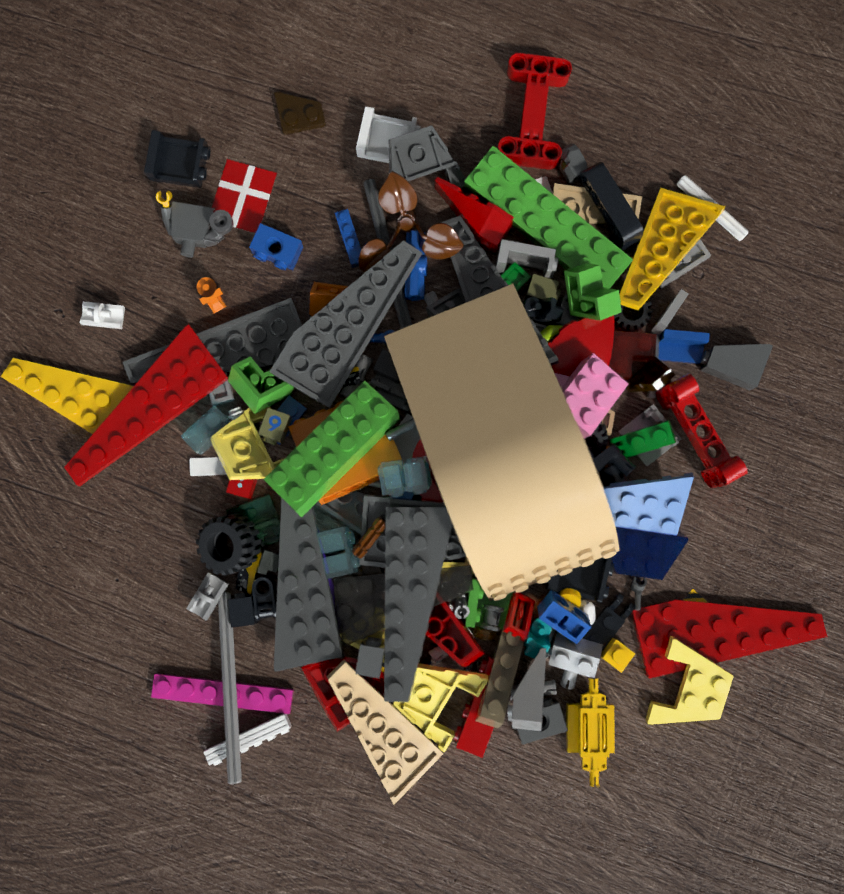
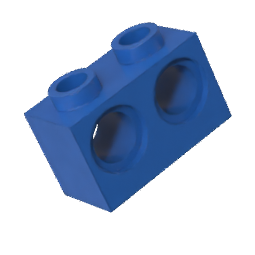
(564, 616)

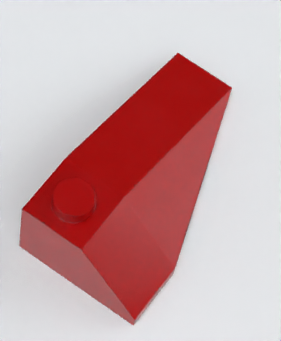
(486, 222)

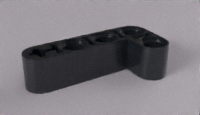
(613, 206)

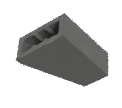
(737, 363)

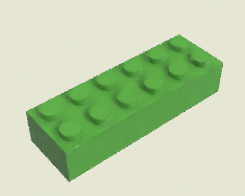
(332, 448)

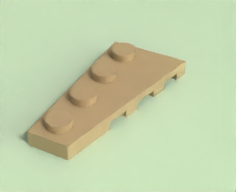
(582, 204)

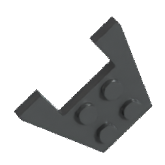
(423, 154)

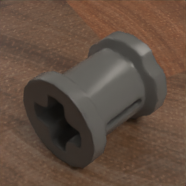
(491, 617)

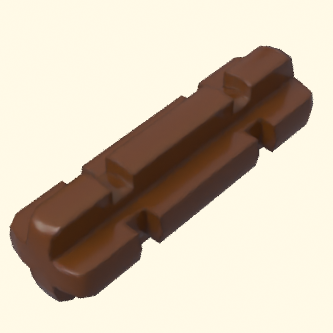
(369, 537)

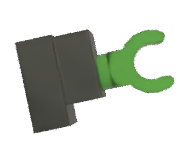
(268, 561)

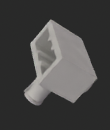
(575, 658)

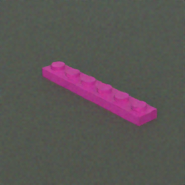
(211, 692)

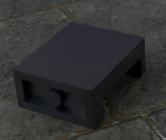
(177, 160)
(588, 580)

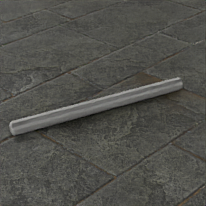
(229, 692)

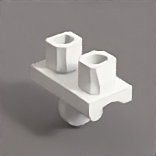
(102, 315)

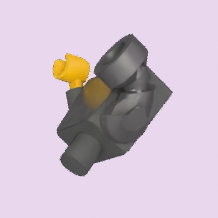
(193, 224)

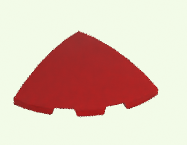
(580, 340)
(317, 677)

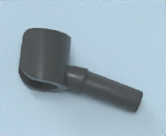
(638, 591)

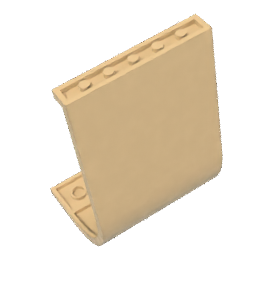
(503, 444)

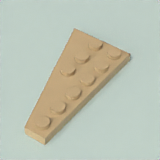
(390, 740)

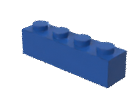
(349, 237)

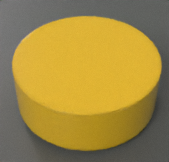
(572, 596)

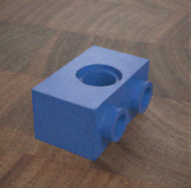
(266, 238)

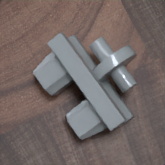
(207, 596)

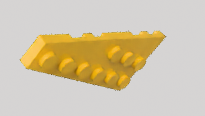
(669, 235)
(74, 395)

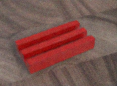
(511, 614)

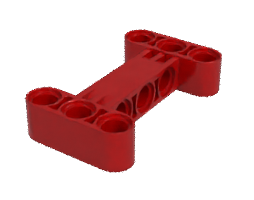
(535, 108)
(719, 470)

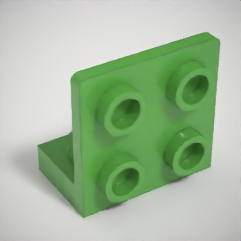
(476, 601)

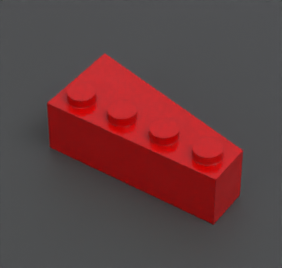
(453, 635)

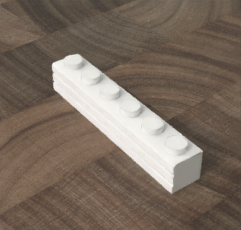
(251, 737)

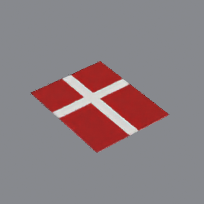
(244, 194)

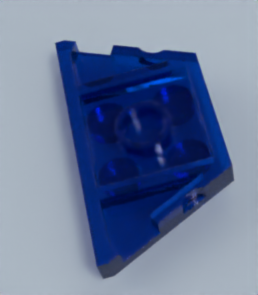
(646, 553)

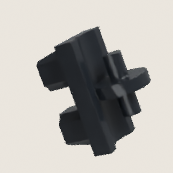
(543, 310)

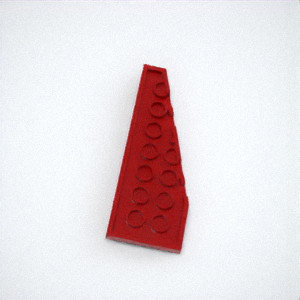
(718, 631)

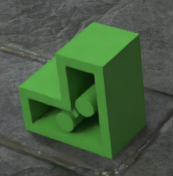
(587, 295)
(255, 387)

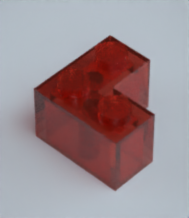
(629, 347)

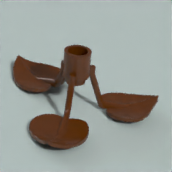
(400, 196)

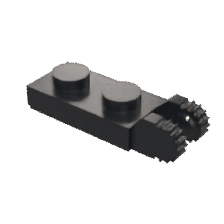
(608, 622)

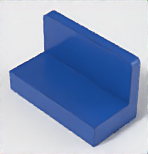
(682, 346)

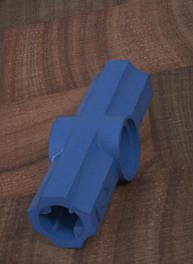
(416, 280)

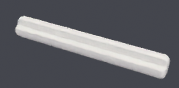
(724, 219)

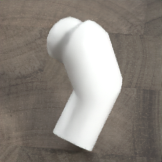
(588, 608)

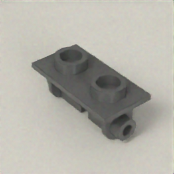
(390, 391)

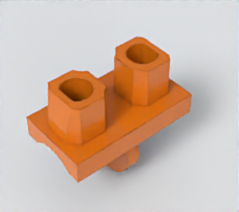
(208, 289)

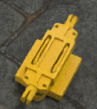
(591, 731)

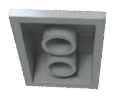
(528, 698)

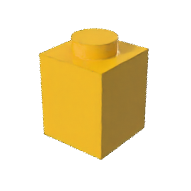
(617, 655)

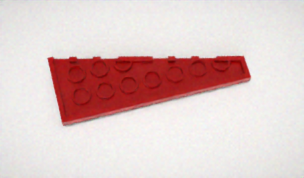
(166, 390)

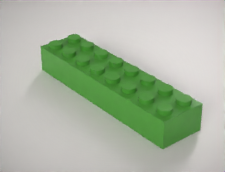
(544, 217)

